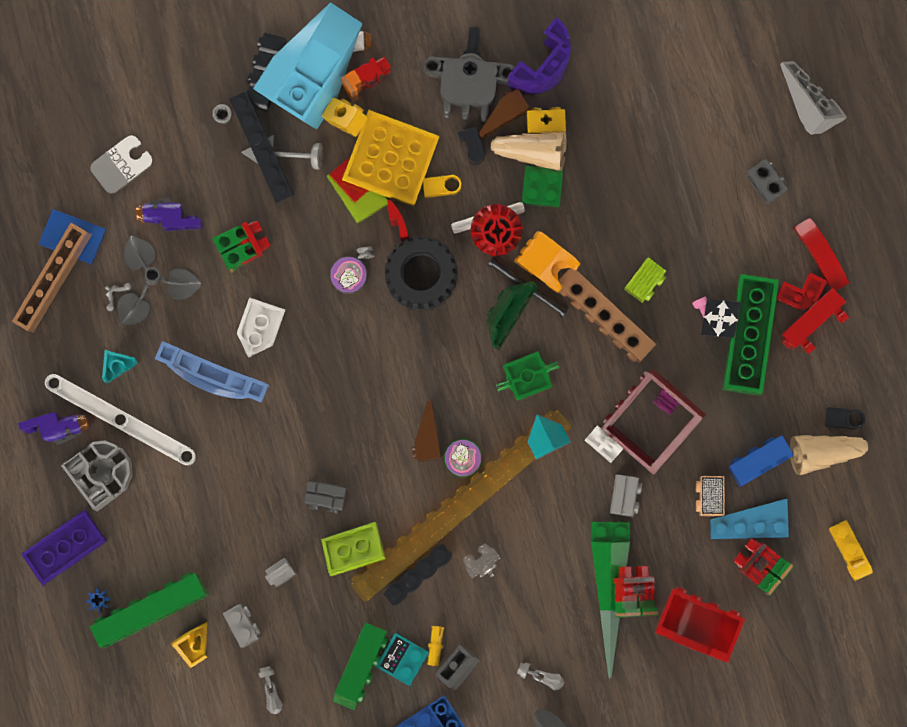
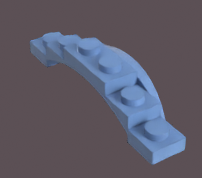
(210, 375)

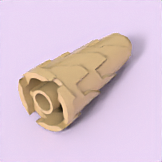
(540, 149)
(820, 452)

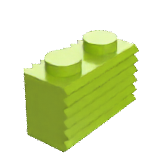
(645, 280)

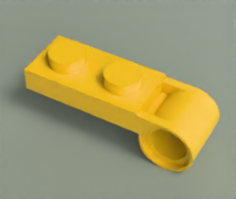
(851, 550)

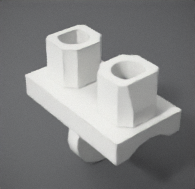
(603, 444)

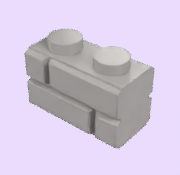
(624, 496)

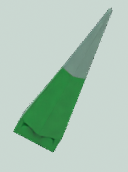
(610, 551)

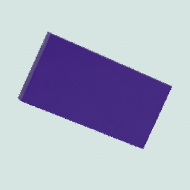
(64, 547)

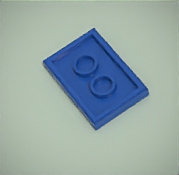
(58, 224)

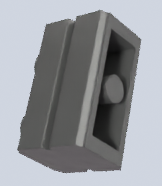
(325, 496)
(457, 667)

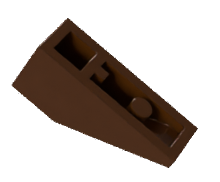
(508, 110)
(426, 441)

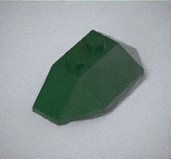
(508, 310)

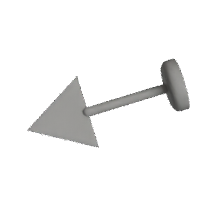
(316, 154)

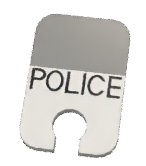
(117, 167)

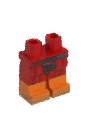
(365, 77)

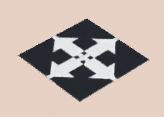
(720, 318)

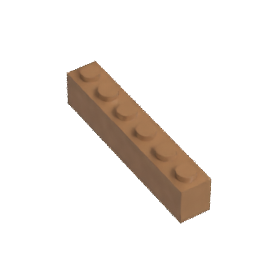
(51, 278)

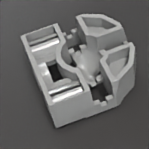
(99, 494)

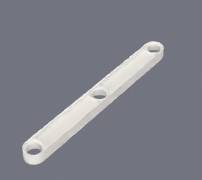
(109, 413)

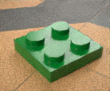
(542, 187)

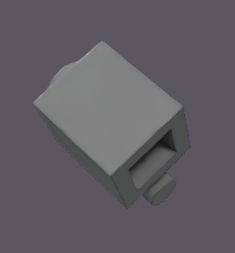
(279, 573)

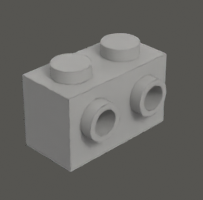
(241, 625)

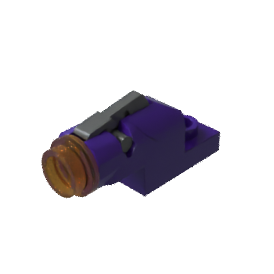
(168, 213)
(56, 429)

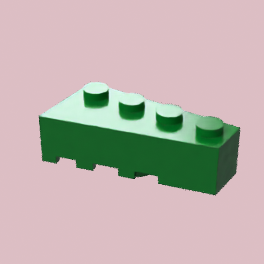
(359, 666)

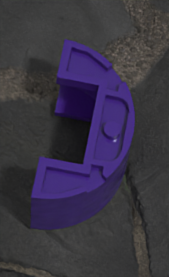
(552, 69)

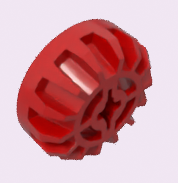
(494, 212)

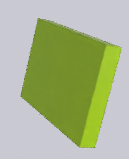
(364, 207)
(353, 549)

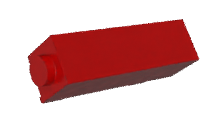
(812, 319)

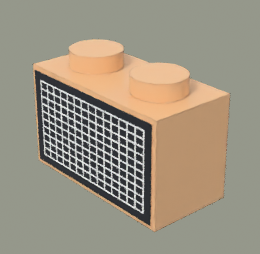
(710, 496)

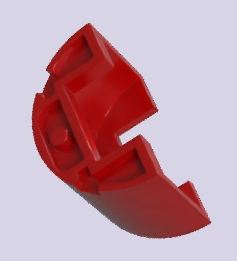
(700, 625)

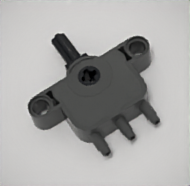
(466, 89)

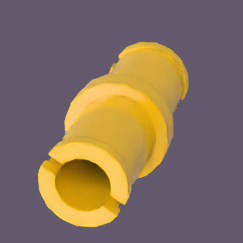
(435, 646)

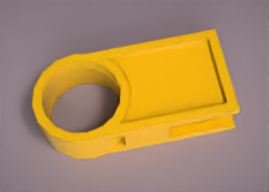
(436, 186)

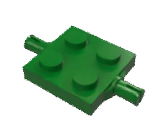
(527, 376)

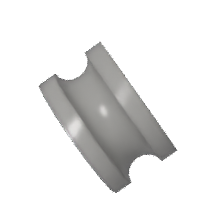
(365, 253)

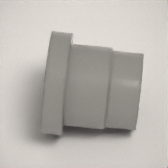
(219, 108)

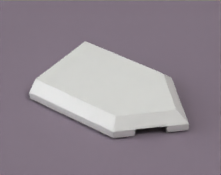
(259, 326)

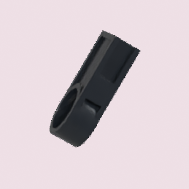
(839, 418)

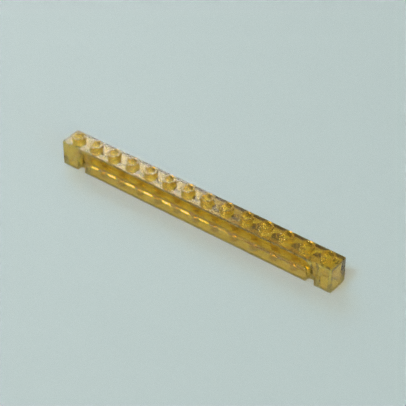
(449, 515)

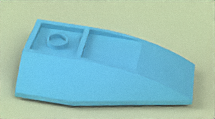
(311, 65)

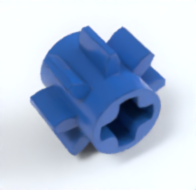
(95, 596)

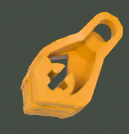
(545, 260)

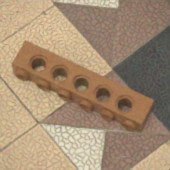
(645, 344)

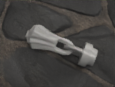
(554, 681)
(274, 704)

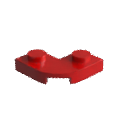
(804, 297)

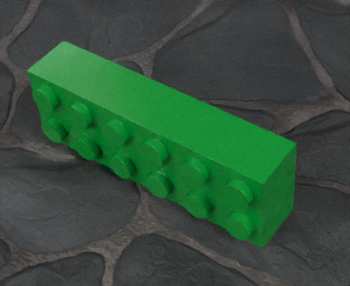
(750, 348)
(149, 610)

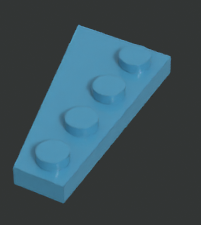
(758, 522)

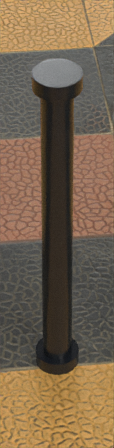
(518, 280)

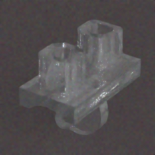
(483, 564)

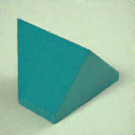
(115, 365)
(546, 437)

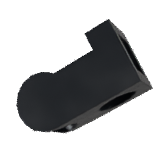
(474, 145)

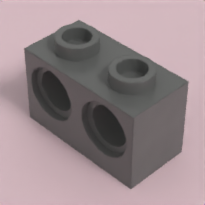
(762, 184)

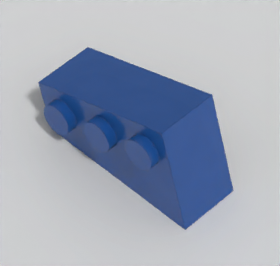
(760, 460)

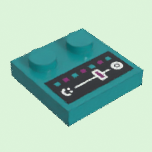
(402, 659)

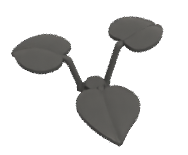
(137, 255)

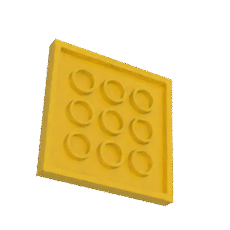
(390, 158)

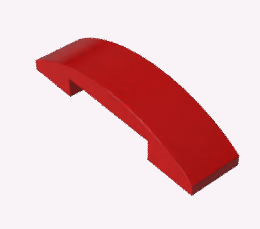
(822, 254)

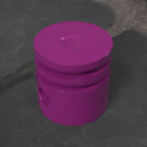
(666, 402)

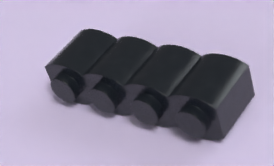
(269, 46)
(422, 571)

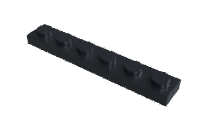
(261, 147)

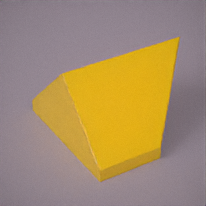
(192, 645)

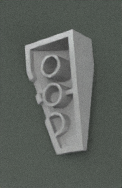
(812, 106)

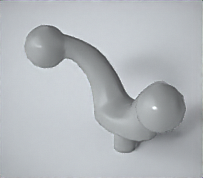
(110, 307)

